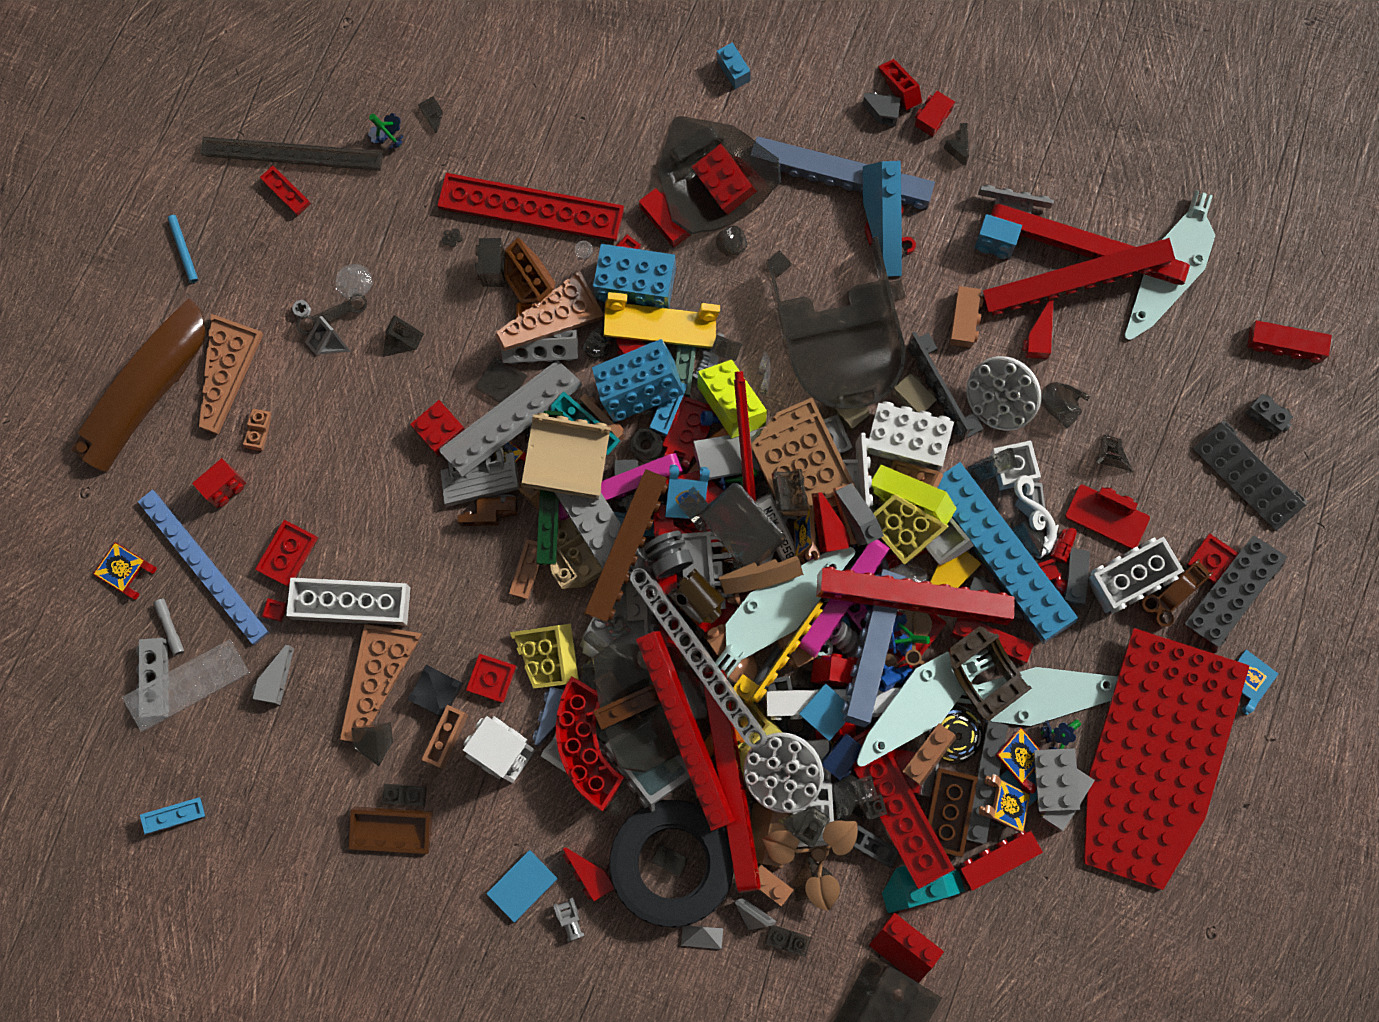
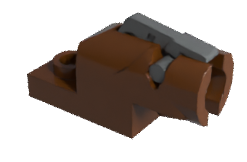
(489, 511)

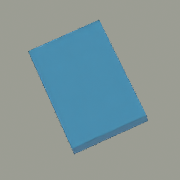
(522, 886)

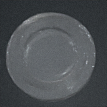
(583, 249)

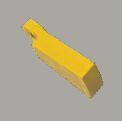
(955, 571)

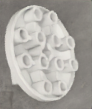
(1003, 393)
(784, 773)

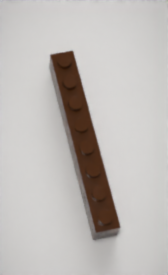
(625, 546)

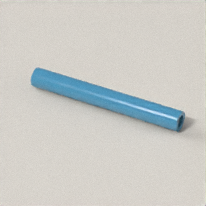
(182, 248)

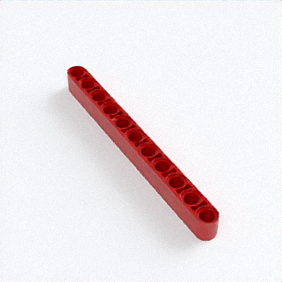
(1082, 241)
(732, 783)

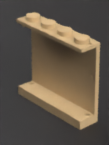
(566, 456)

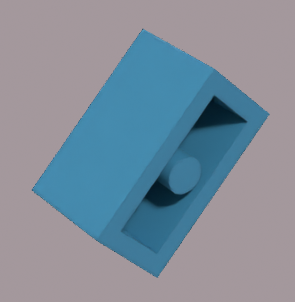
(733, 65)

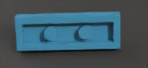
(665, 414)
(172, 815)

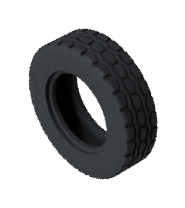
(625, 865)

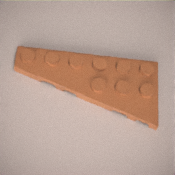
(562, 310)
(226, 365)

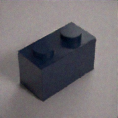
(841, 756)

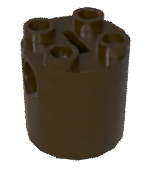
(697, 599)

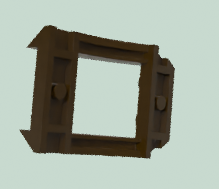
(1003, 696)

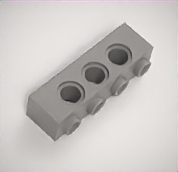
(531, 354)
(147, 648)

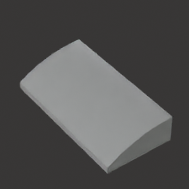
(722, 455)
(949, 544)

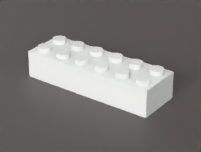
(348, 601)

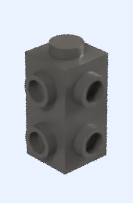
(1270, 415)

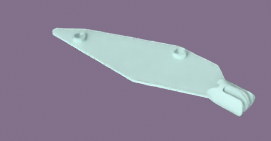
(1192, 244)
(776, 610)
(1051, 696)
(919, 704)

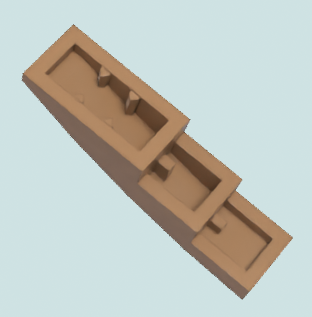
(757, 577)

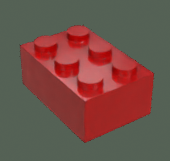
(724, 179)

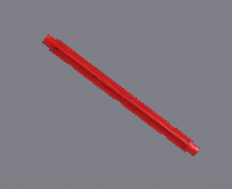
(744, 434)

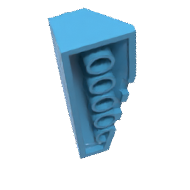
(883, 210)

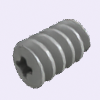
(845, 639)

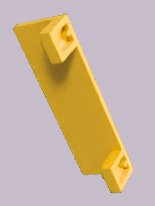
(656, 323)
(749, 690)

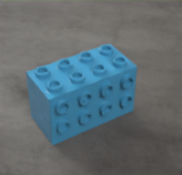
(640, 274)
(637, 380)

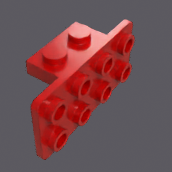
(1108, 515)

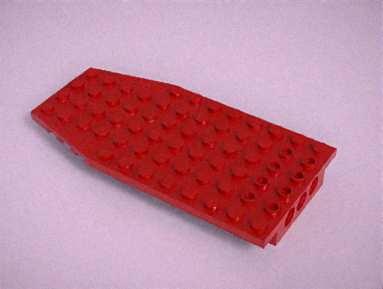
(1158, 756)

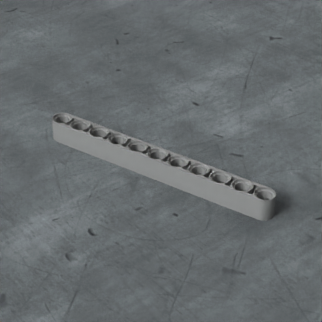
(706, 661)

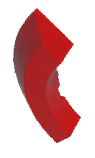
(580, 748)

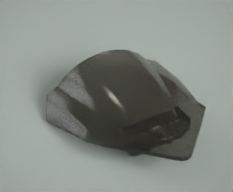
(686, 195)
(647, 737)

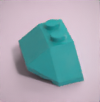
(574, 411)
(903, 892)

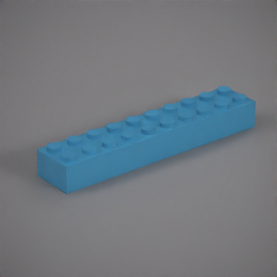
(1006, 556)

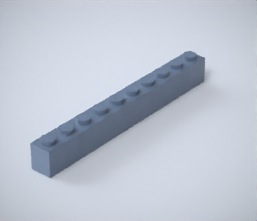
(841, 171)

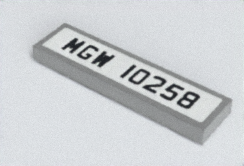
(769, 506)

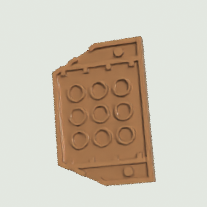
(801, 441)

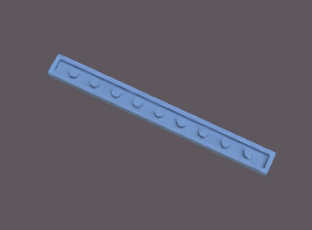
(203, 567)

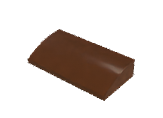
(390, 830)

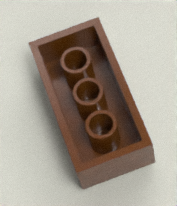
(951, 809)

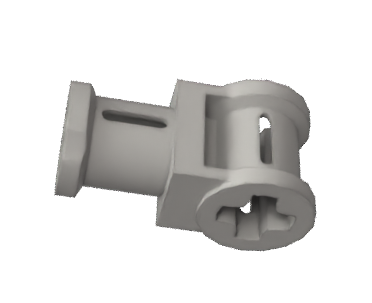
(569, 917)

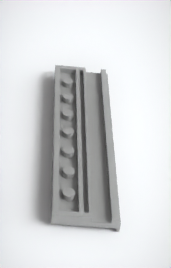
(508, 418)

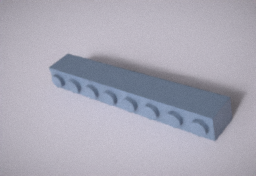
(870, 662)

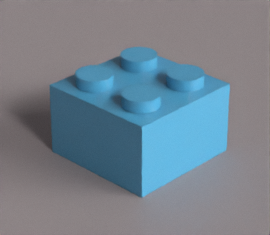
(998, 236)

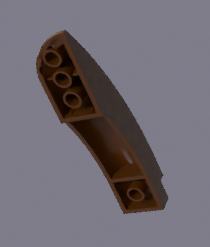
(140, 386)

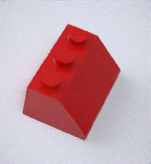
(906, 948)

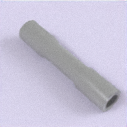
(172, 637)

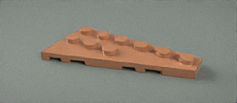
(378, 666)

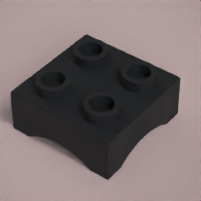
(434, 691)

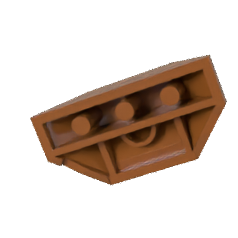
(526, 273)

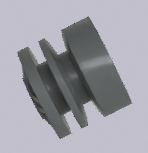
(669, 557)

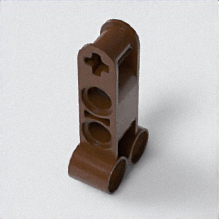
(1176, 593)

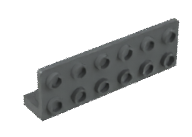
(921, 348)
(1250, 476)
(1235, 591)

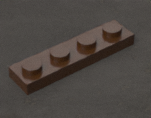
(627, 707)

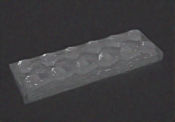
(185, 685)

